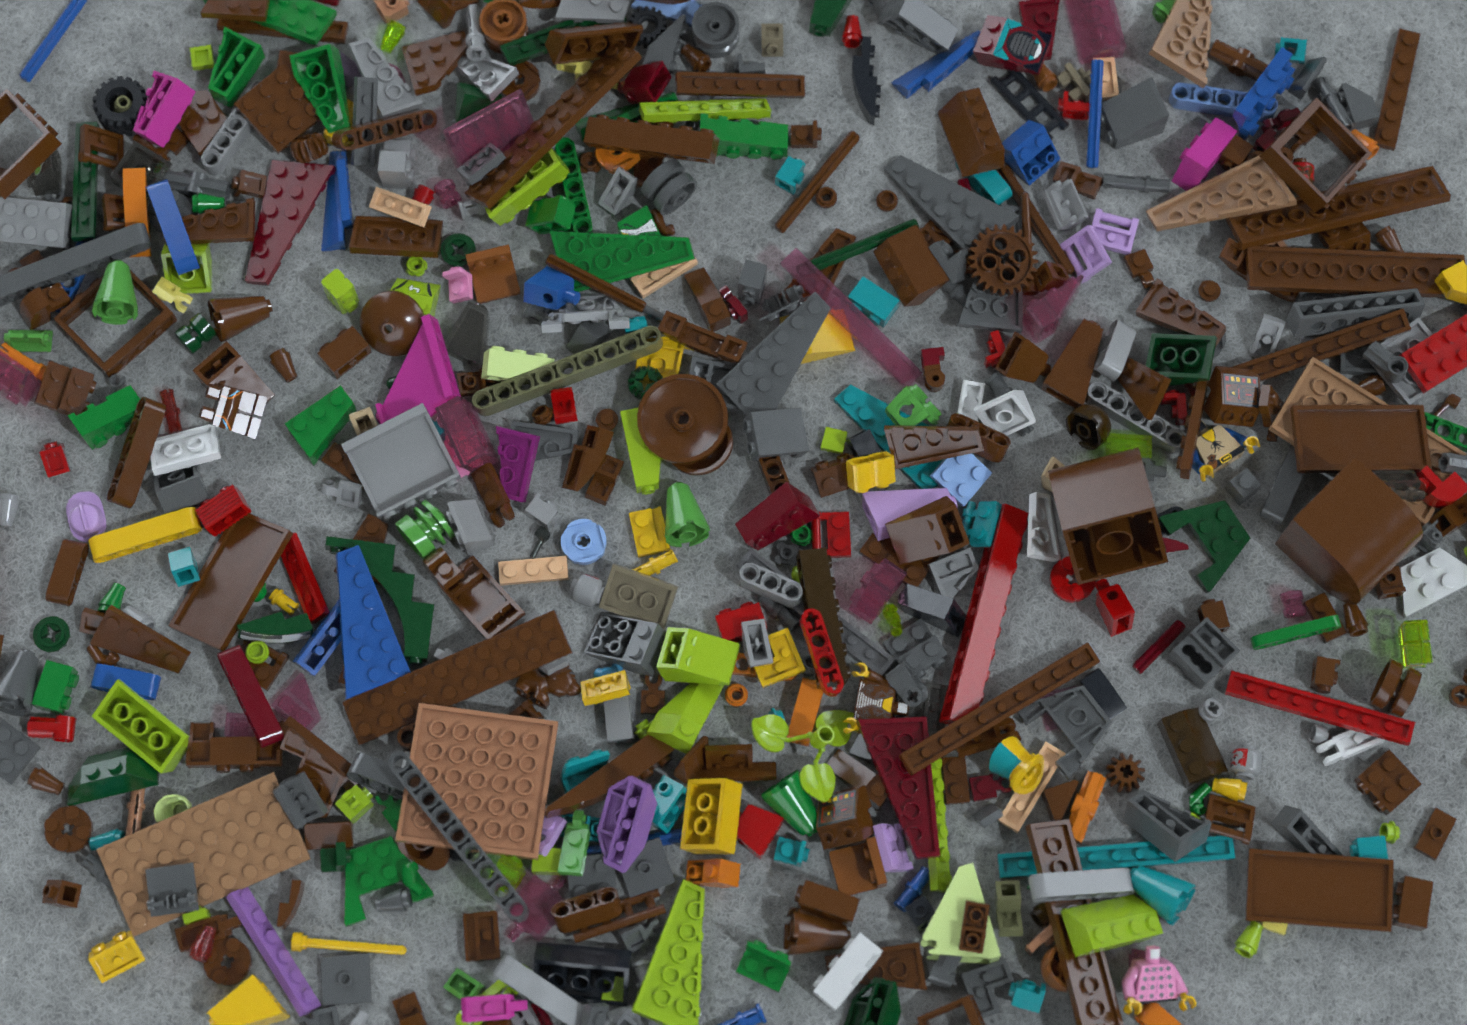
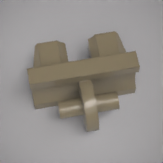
(1079, 81)

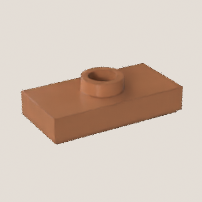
(1045, 937)

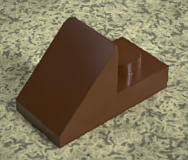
(409, 1010)

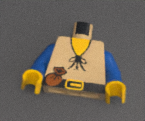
(1219, 448)

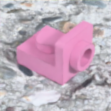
(459, 284)

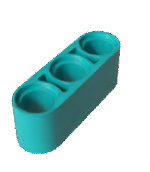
(990, 186)

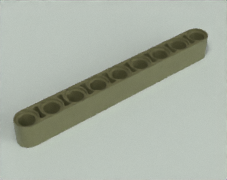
(557, 368)

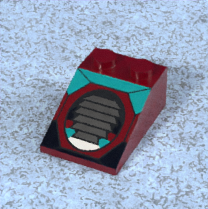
(1011, 45)

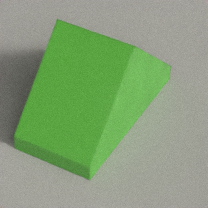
(463, 985)

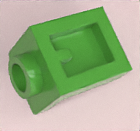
(1162, 9)

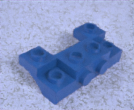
(1262, 95)

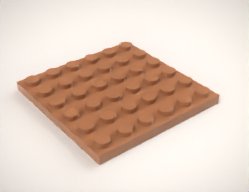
(489, 774)

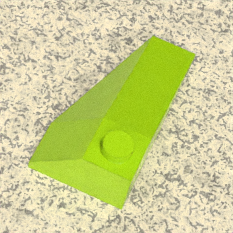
(684, 716)

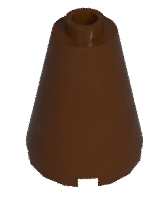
(237, 314)
(812, 933)

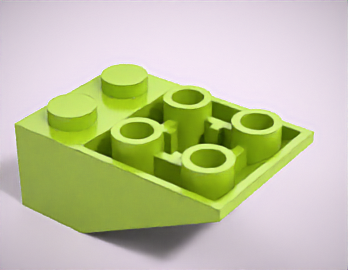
(696, 657)

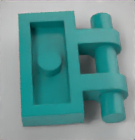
(984, 524)

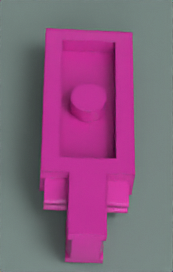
(490, 1007)

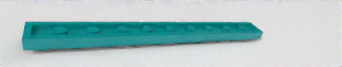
(1120, 856)

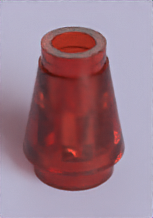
(203, 944)

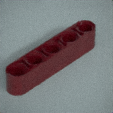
(250, 696)

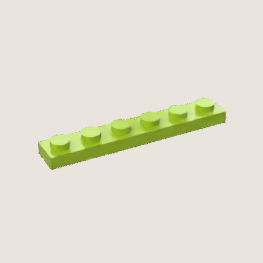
(692, 110)
(939, 867)

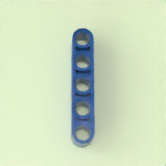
(172, 227)

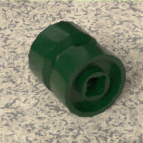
(201, 327)

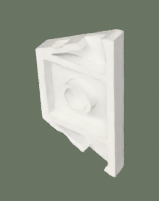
(1431, 579)

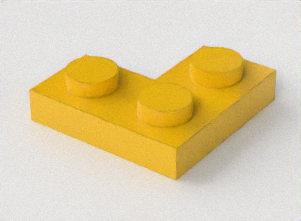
(785, 661)

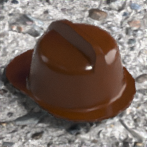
(426, 856)

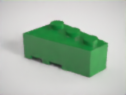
(321, 422)

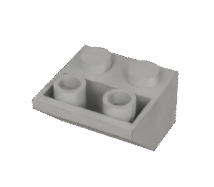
(471, 528)

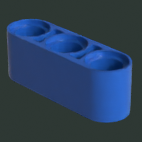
(141, 682)

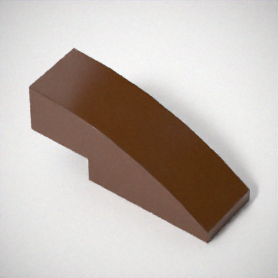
(587, 457)

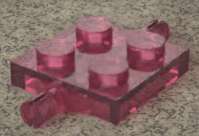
(540, 900)

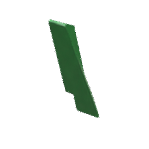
(629, 111)

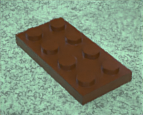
(395, 237)

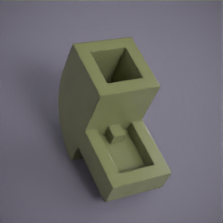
(1008, 908)

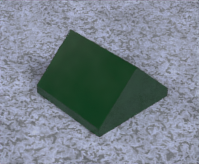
(470, 100)

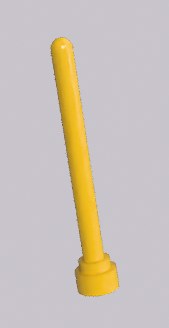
(302, 942)

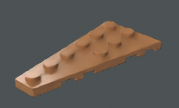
(1186, 39)

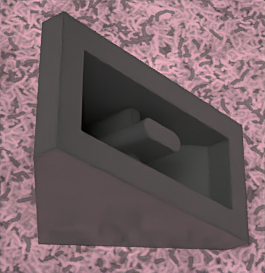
(588, 335)

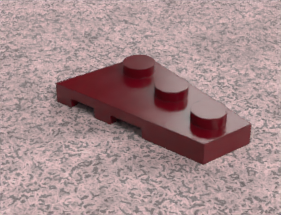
(1040, 16)

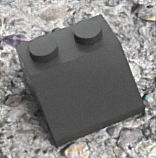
(180, 489)

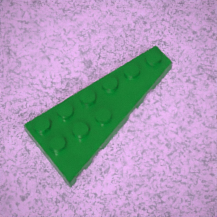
(620, 255)

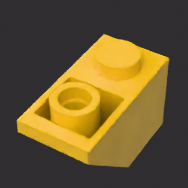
(1454, 282)

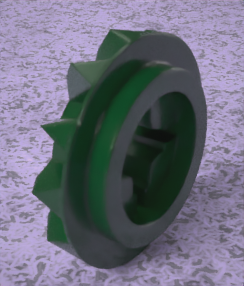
(457, 240)
(638, 374)
(42, 630)

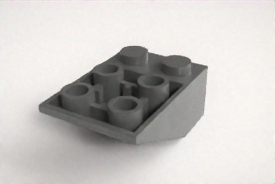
(627, 643)

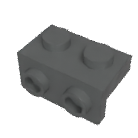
(299, 800)

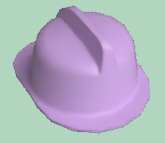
(85, 515)

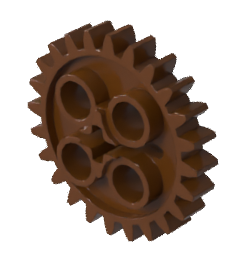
(992, 276)

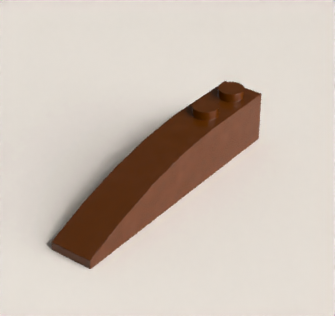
(636, 761)

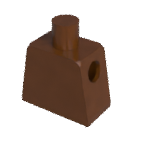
(1023, 360)

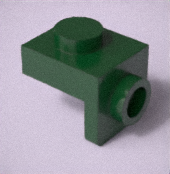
(335, 858)

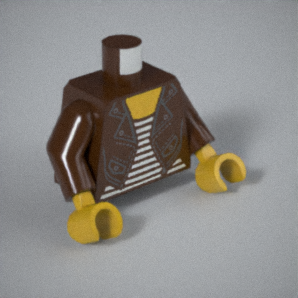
(874, 699)

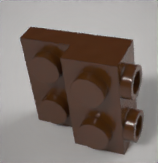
(65, 389)
(1387, 782)

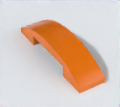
(136, 201)

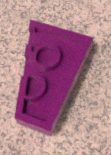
(517, 460)

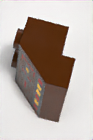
(1233, 396)
(844, 818)

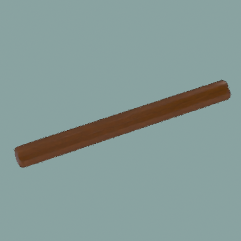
(817, 182)
(1037, 222)

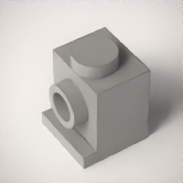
(543, 512)

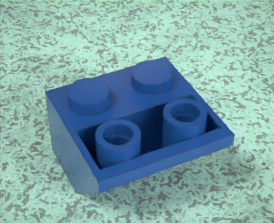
(1030, 151)

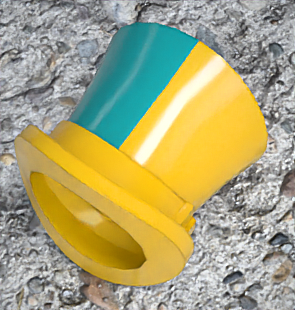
(1017, 765)

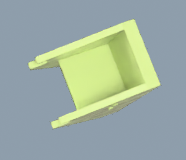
(946, 924)

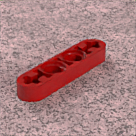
(821, 652)

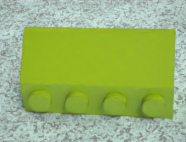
(534, 183)
(142, 727)
(1110, 924)

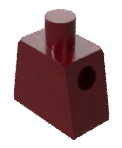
(645, 83)

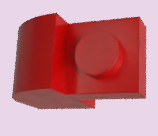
(1441, 493)

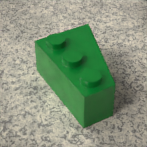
(234, 67)
(107, 418)

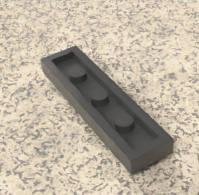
(364, 111)

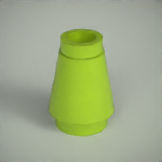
(1249, 940)

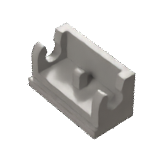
(1065, 205)
(620, 720)

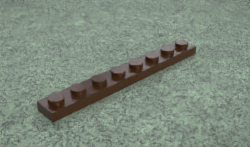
(1329, 345)

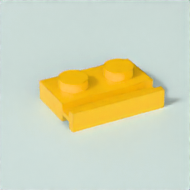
(649, 531)

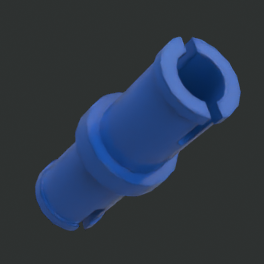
(913, 889)

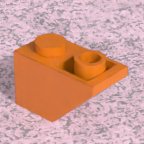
(713, 873)

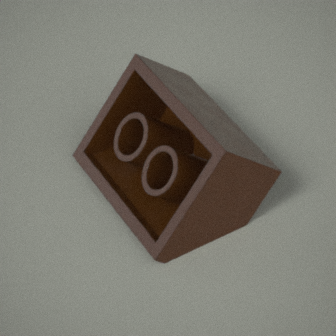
(910, 266)

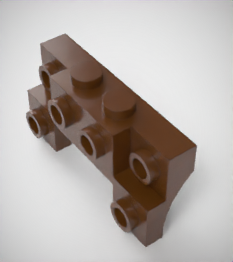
(229, 752)

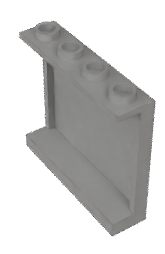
(402, 462)

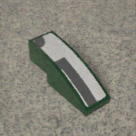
(276, 629)

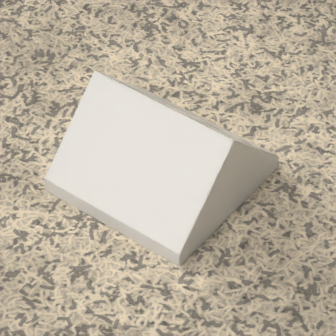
(1007, 412)

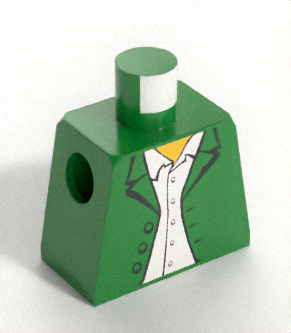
(638, 224)

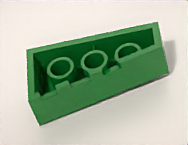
(748, 139)

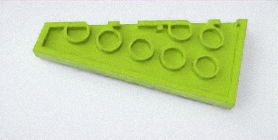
(675, 971)

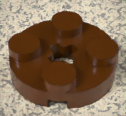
(531, 81)
(56, 824)
(240, 966)

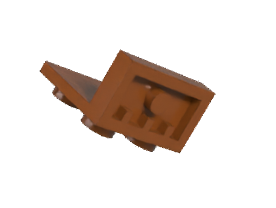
(493, 274)
(858, 868)

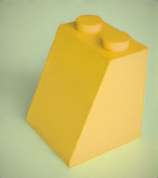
(248, 1005)

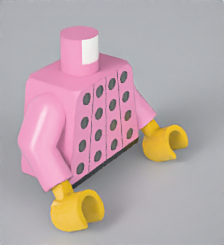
(1153, 981)

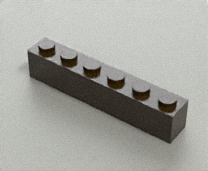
(818, 593)

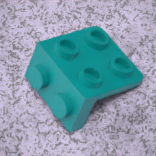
(579, 769)

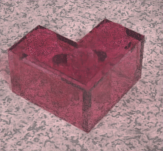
(877, 589)

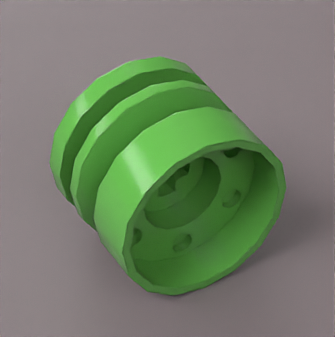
(425, 529)

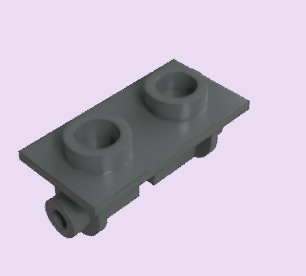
(1430, 538)

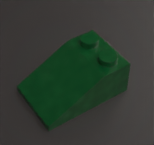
(1181, 357)

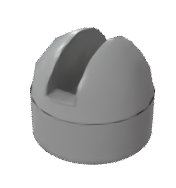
(1318, 734)

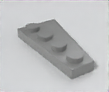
(393, 94)

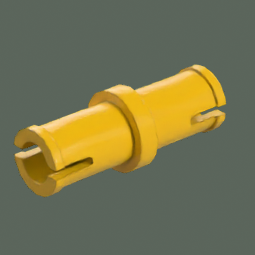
(657, 564)

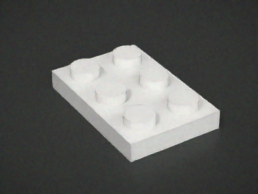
(185, 449)

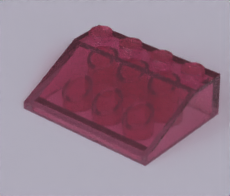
(497, 123)

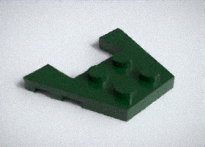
(1216, 531)

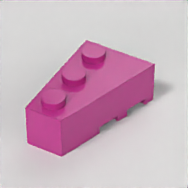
(163, 108)
(1203, 154)

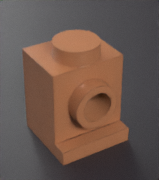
(391, 9)

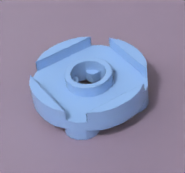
(577, 553)

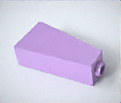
(888, 505)

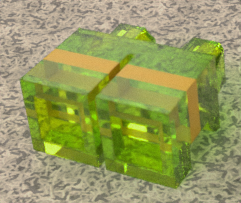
(1414, 644)

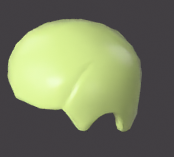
(170, 806)

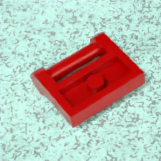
(837, 533)

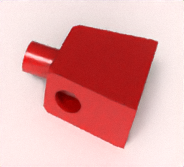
(1114, 607)
(757, 829)

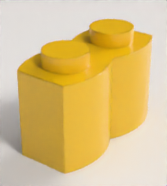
(870, 471)

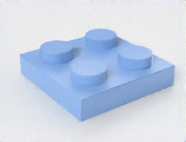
(961, 476)

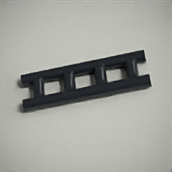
(1029, 90)

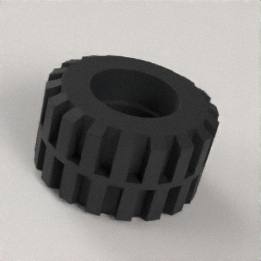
(119, 122)

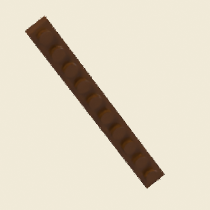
(998, 709)

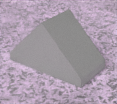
(756, 643)

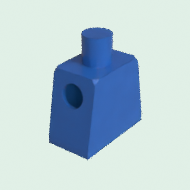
(550, 289)

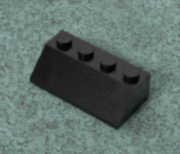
(582, 970)

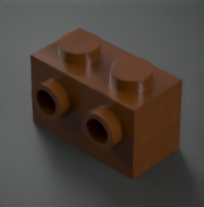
(344, 352)
(1412, 903)

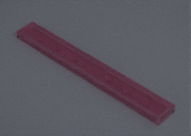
(852, 318)

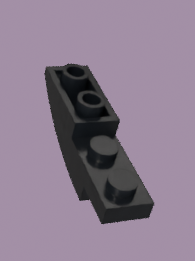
(865, 83)

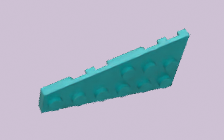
(870, 414)

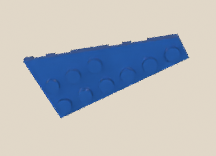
(367, 636)

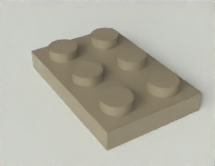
(638, 595)

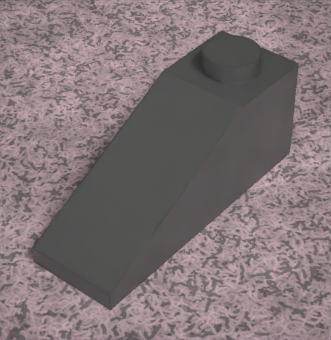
(1303, 832)

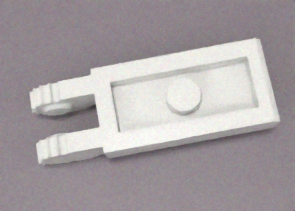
(1347, 745)

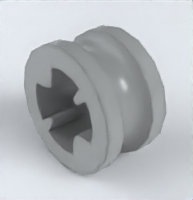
(1212, 704)

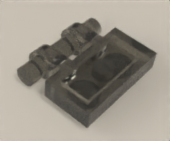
(1403, 483)

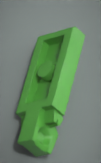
(574, 846)

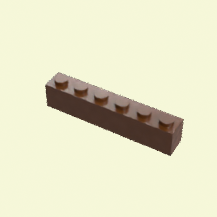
(651, 140)

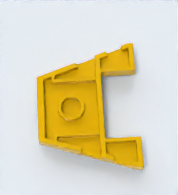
(666, 360)

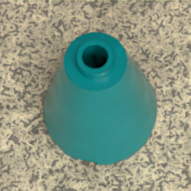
(1162, 892)

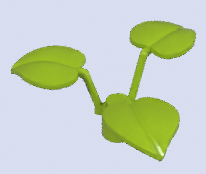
(815, 779)

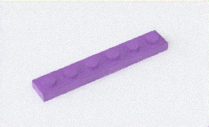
(273, 951)

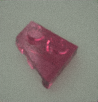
(298, 703)

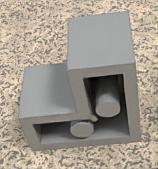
(396, 164)

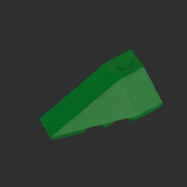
(323, 81)

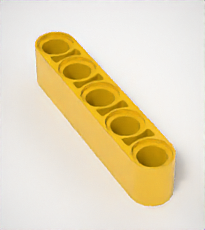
(144, 534)

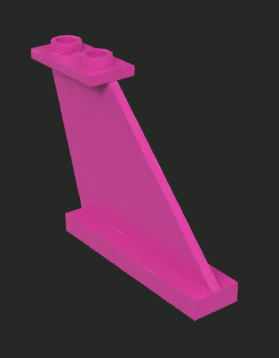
(424, 375)

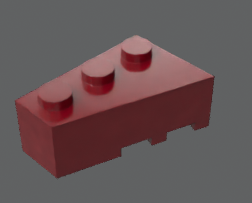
(777, 516)

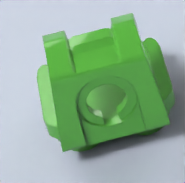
(921, 411)

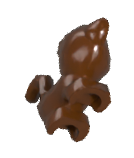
(560, 684)

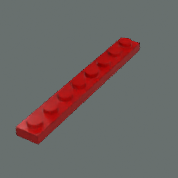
(1320, 708)

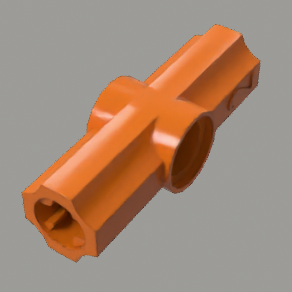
(1085, 804)

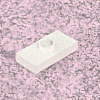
(970, 398)

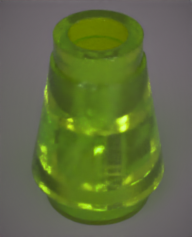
(392, 36)

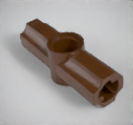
(1237, 60)

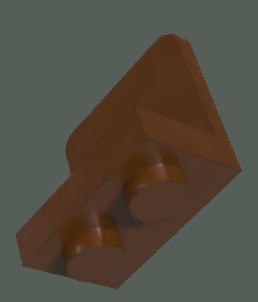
(444, 10)

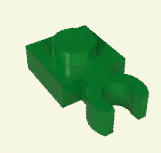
(393, 810)

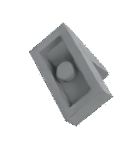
(618, 190)
(1267, 336)

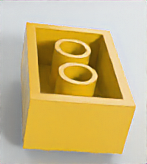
(711, 816)

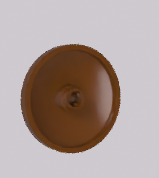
(682, 419)

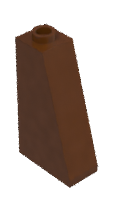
(1073, 370)

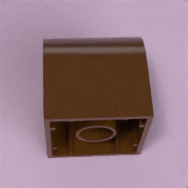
(1108, 516)
(1351, 533)

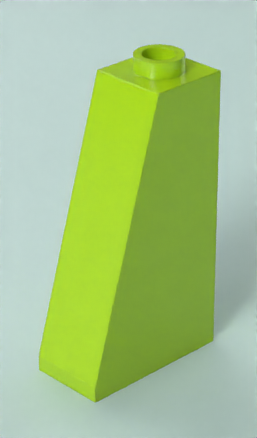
(644, 464)

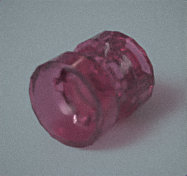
(448, 195)
(1293, 604)

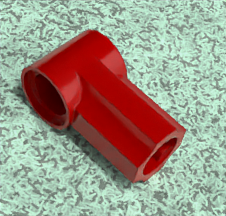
(57, 728)

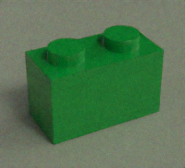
(550, 215)
(55, 687)

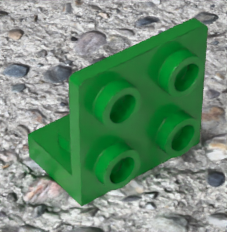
(764, 966)

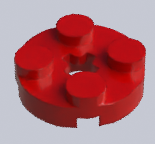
(1062, 588)

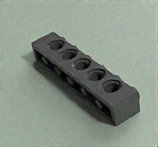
(1342, 312)

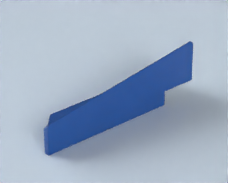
(936, 68)
(337, 204)

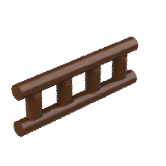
(630, 917)

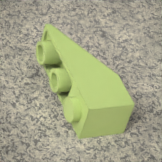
(503, 365)

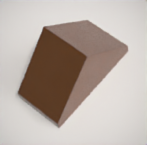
(1058, 798)

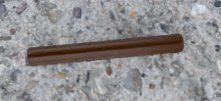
(596, 283)

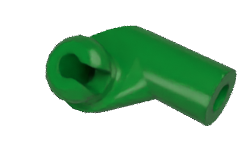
(1196, 800)
(409, 878)

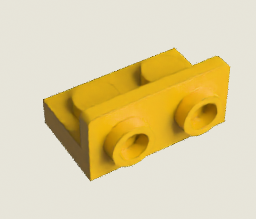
(605, 688)
(115, 956)

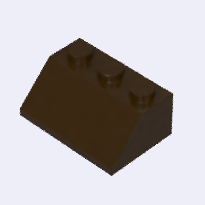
(1191, 746)

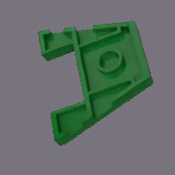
(373, 869)

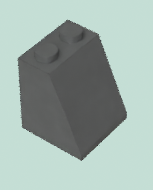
(1134, 115)

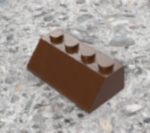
(590, 42)
(971, 133)

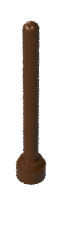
(1026, 227)

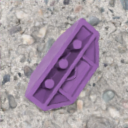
(626, 822)

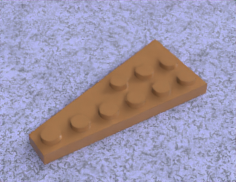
(1237, 192)

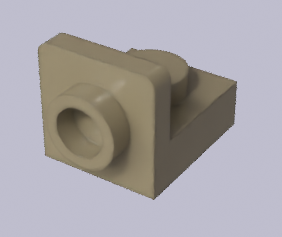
(772, 40)

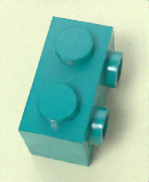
(670, 803)

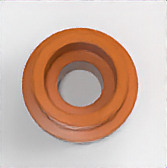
(736, 688)

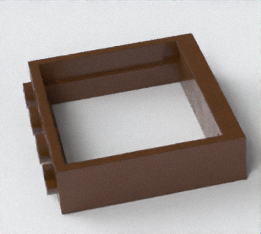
(1337, 134)
(36, 154)
(134, 346)

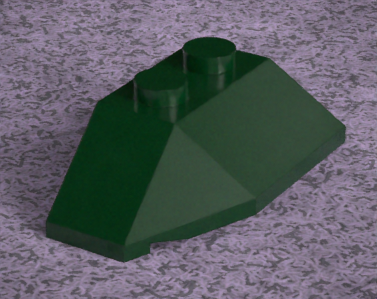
(111, 775)
(875, 1004)

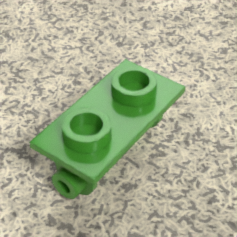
(29, 340)

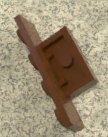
(735, 764)

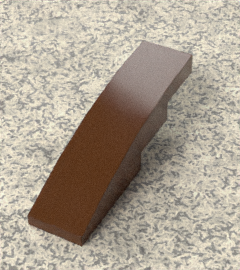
(321, 746)

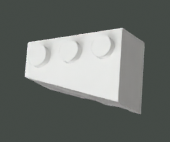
(846, 971)

